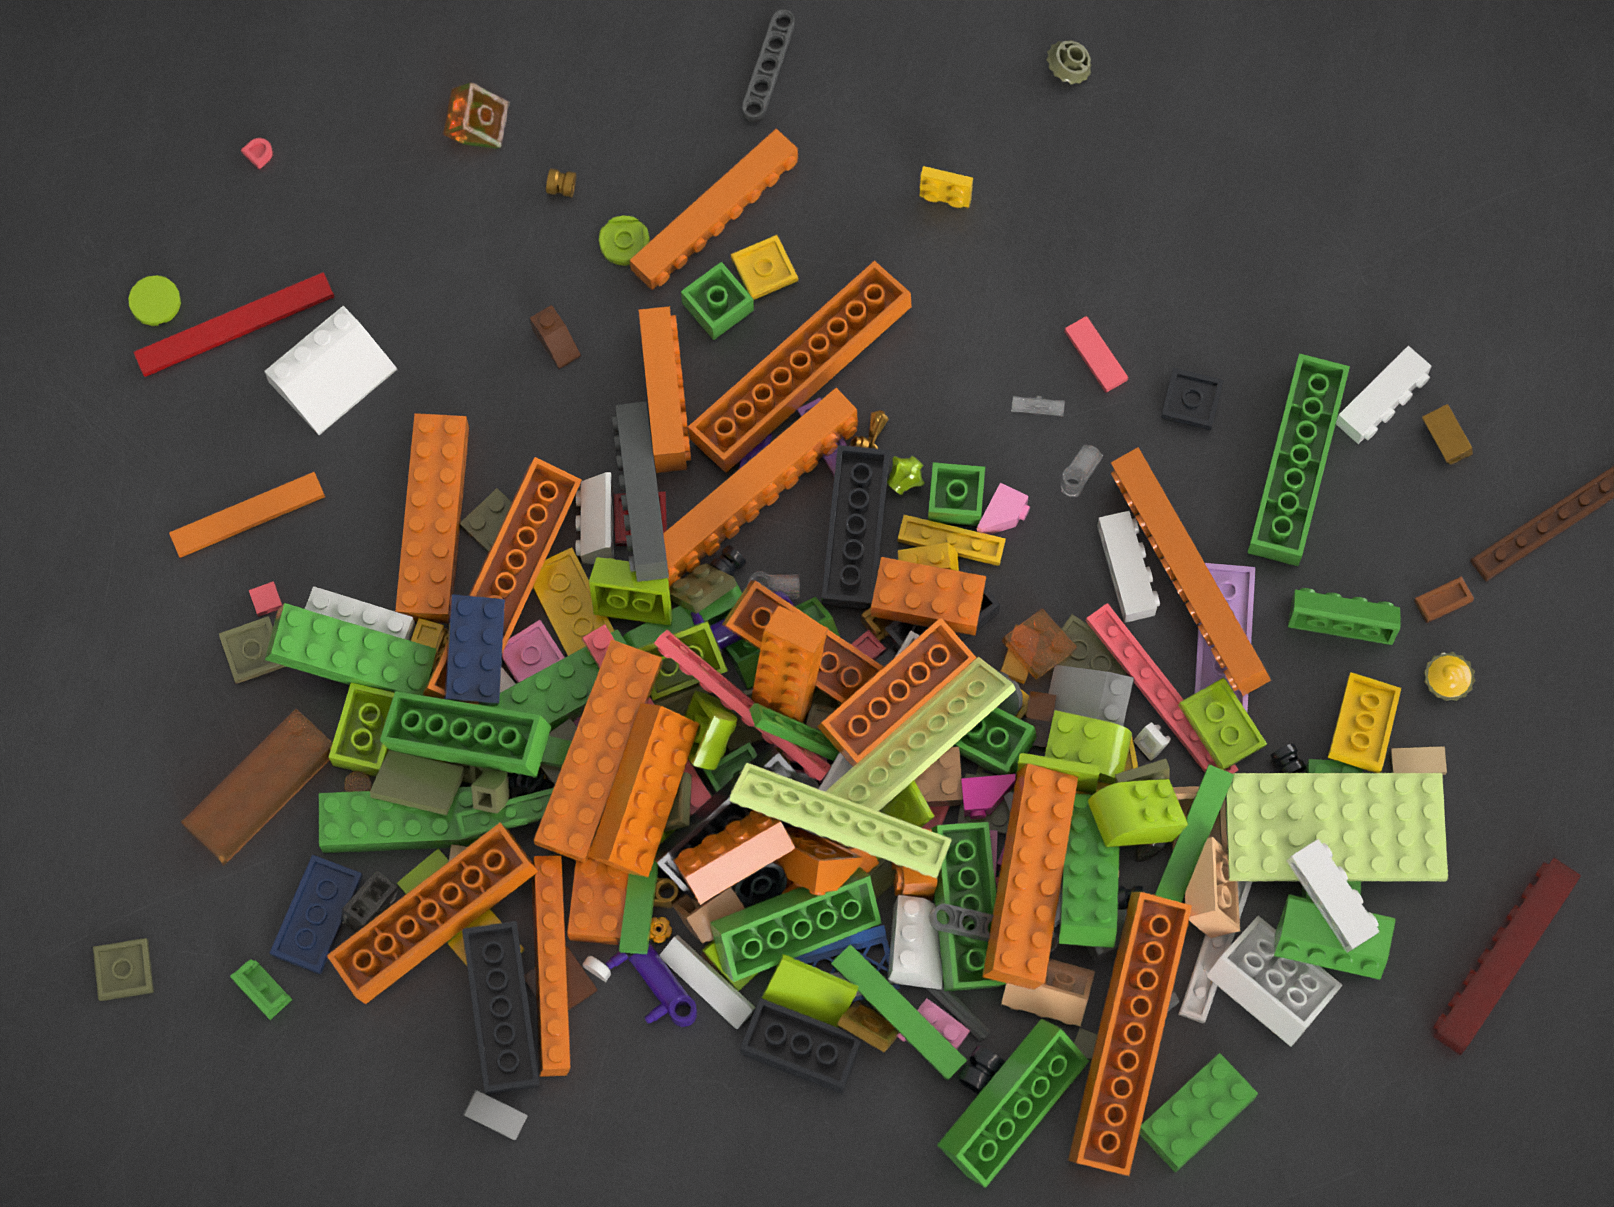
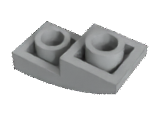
(495, 1115)

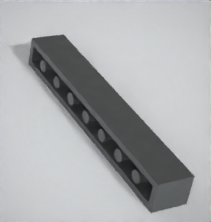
(641, 492)

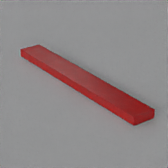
(233, 324)

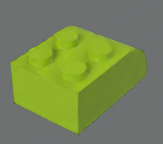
(619, 594)
(671, 677)
(360, 729)
(714, 729)
(1089, 742)
(1138, 813)

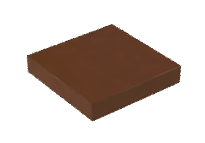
(578, 983)

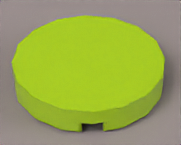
(622, 239)
(154, 300)

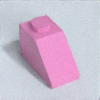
(1004, 510)

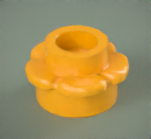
(666, 929)

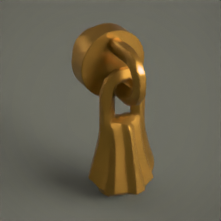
(877, 423)

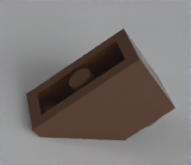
(554, 336)

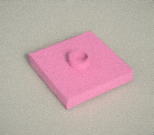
(530, 652)

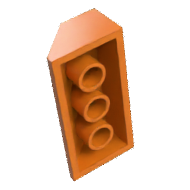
(817, 862)

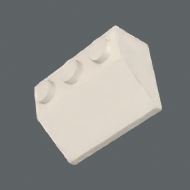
(595, 519)
(914, 945)

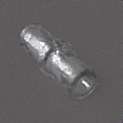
(1038, 406)

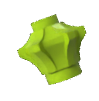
(905, 474)

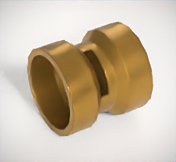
(561, 182)

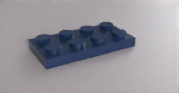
(474, 649)
(315, 914)

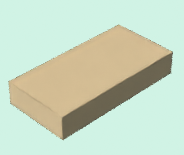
(1418, 760)

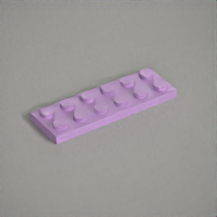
(1238, 590)

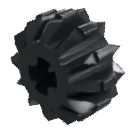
(523, 784)

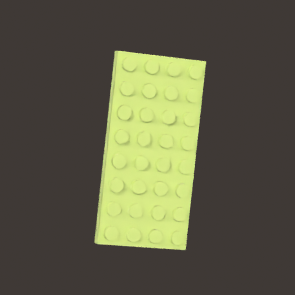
(1370, 821)

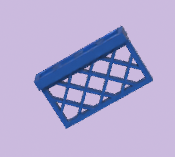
(859, 940)

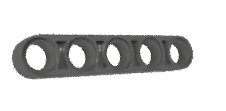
(768, 54)
(980, 920)

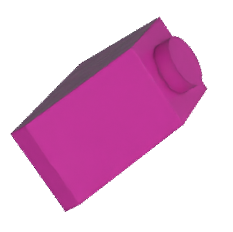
(984, 794)

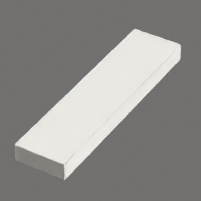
(707, 982)

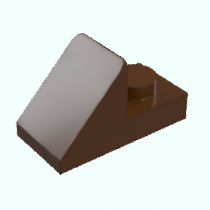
(1040, 715)

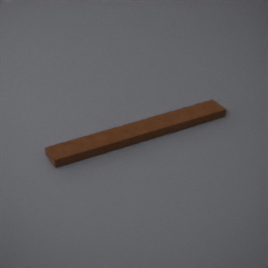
(1545, 526)

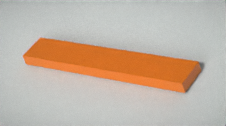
(247, 514)

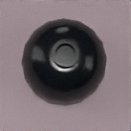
(761, 885)

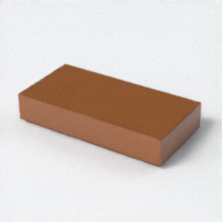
(1444, 599)

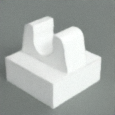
(1151, 741)

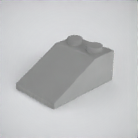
(1091, 693)

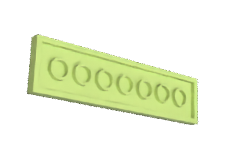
(924, 736)
(840, 820)

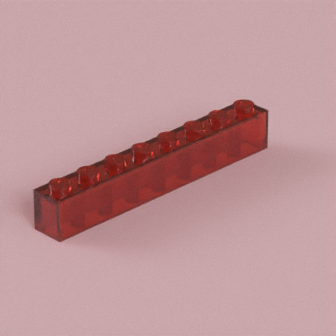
(1506, 956)

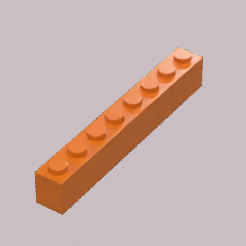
(714, 209)
(550, 967)

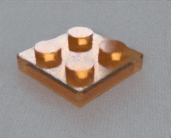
(1039, 643)

